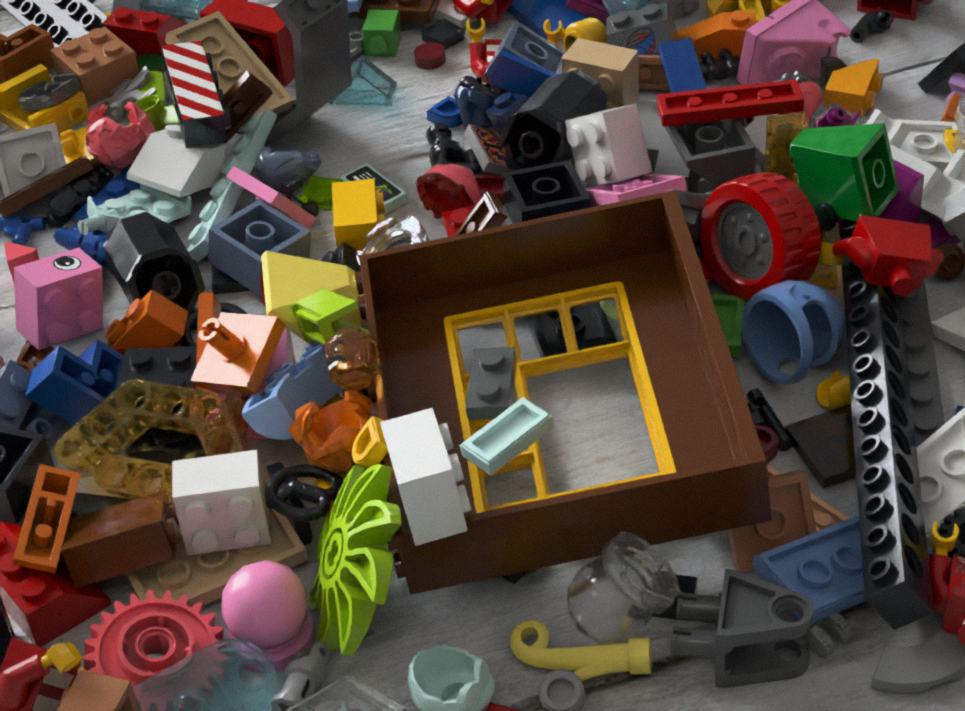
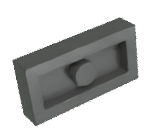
(490, 382)

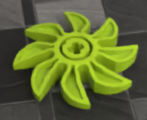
(354, 558)

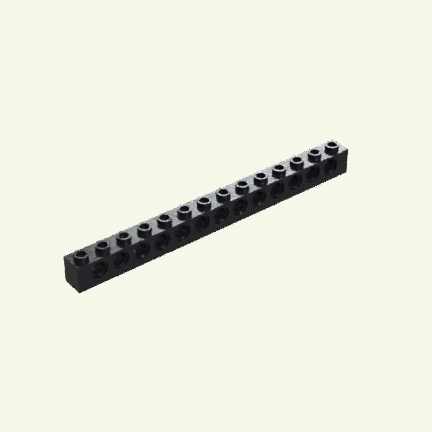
(885, 451)

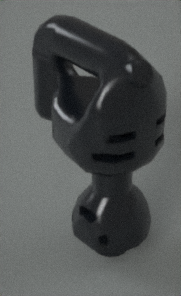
(447, 151)

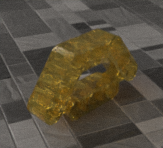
(102, 458)

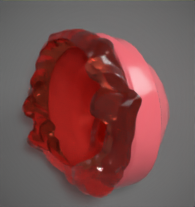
(447, 188)

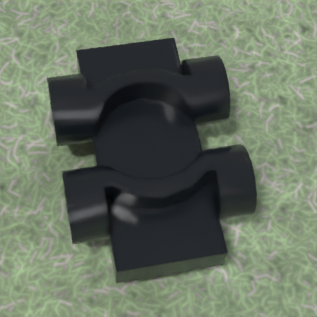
(719, 68)

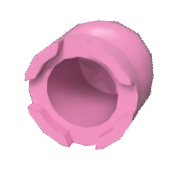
(269, 609)

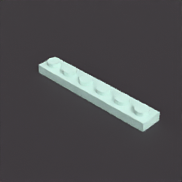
(225, 191)

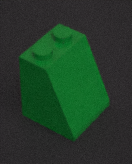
(846, 168)

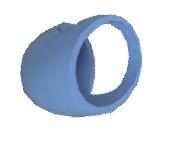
(792, 324)

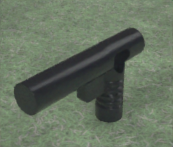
(764, 415)

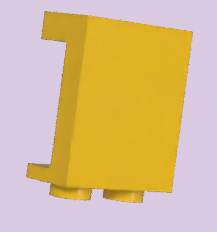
(65, 113)

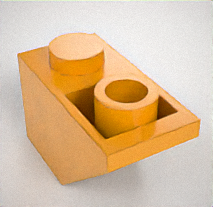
(855, 87)

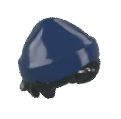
(474, 99)

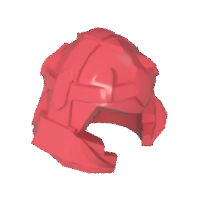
(113, 143)

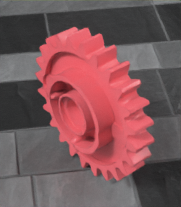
(148, 627)

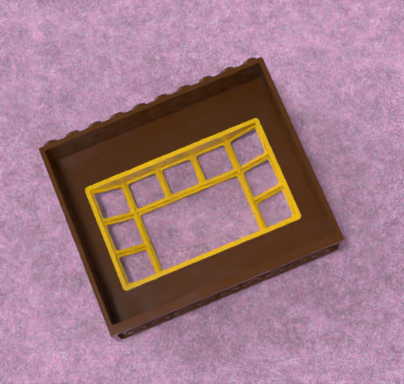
(676, 349)

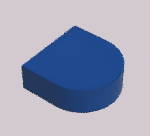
(445, 112)

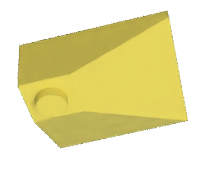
(295, 278)

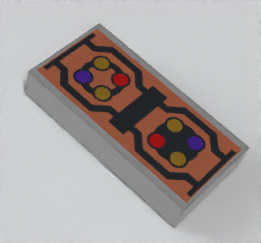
(487, 149)

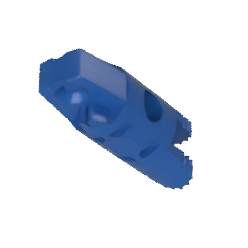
(91, 243)

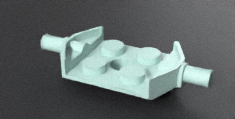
(146, 199)

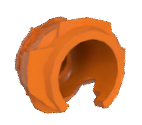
(330, 431)

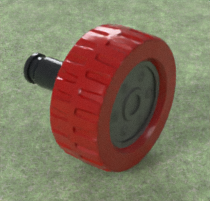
(762, 233)

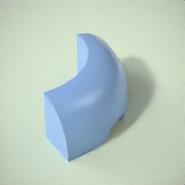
(289, 390)

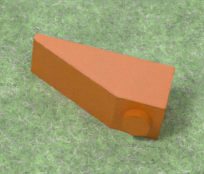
(719, 32)
(46, 519)

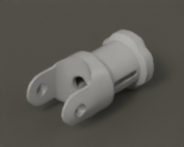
(302, 677)

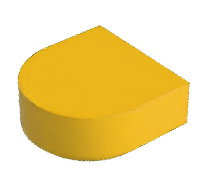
(370, 444)

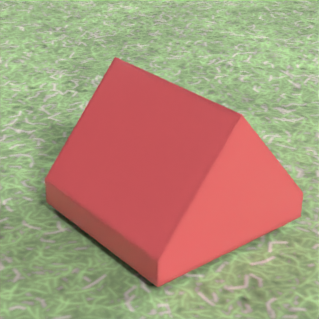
(19, 255)

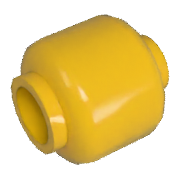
(587, 29)

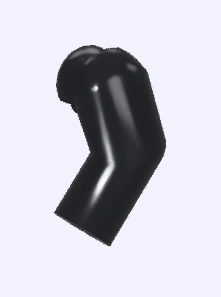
(871, 24)

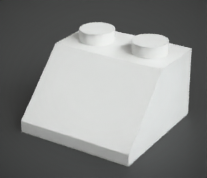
(173, 168)

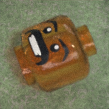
(352, 359)

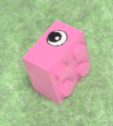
(58, 298)

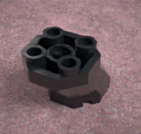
(539, 129)
(150, 255)

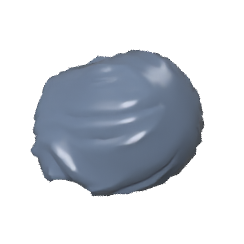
(278, 166)

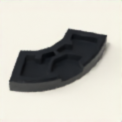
(165, 446)

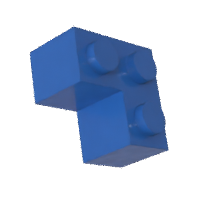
(75, 384)

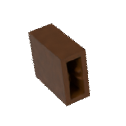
(121, 539)

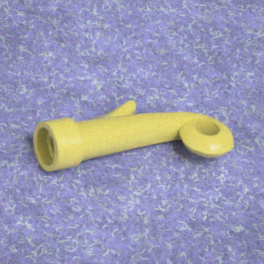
(585, 660)

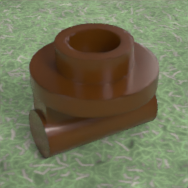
(953, 261)

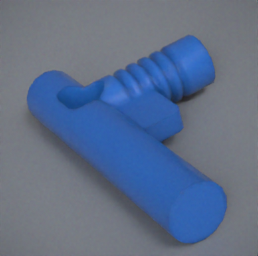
(21, 227)

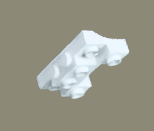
(936, 184)

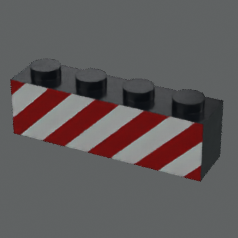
(195, 94)

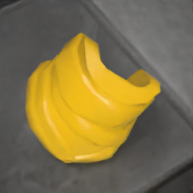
(833, 392)

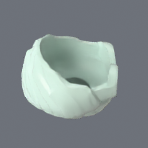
(449, 680)

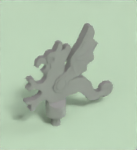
(127, 91)

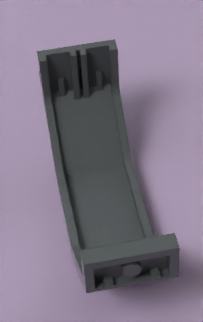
(320, 58)

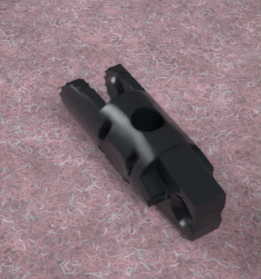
(75, 194)

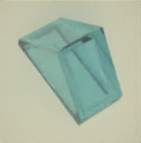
(368, 86)

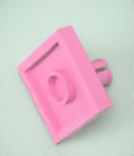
(271, 197)

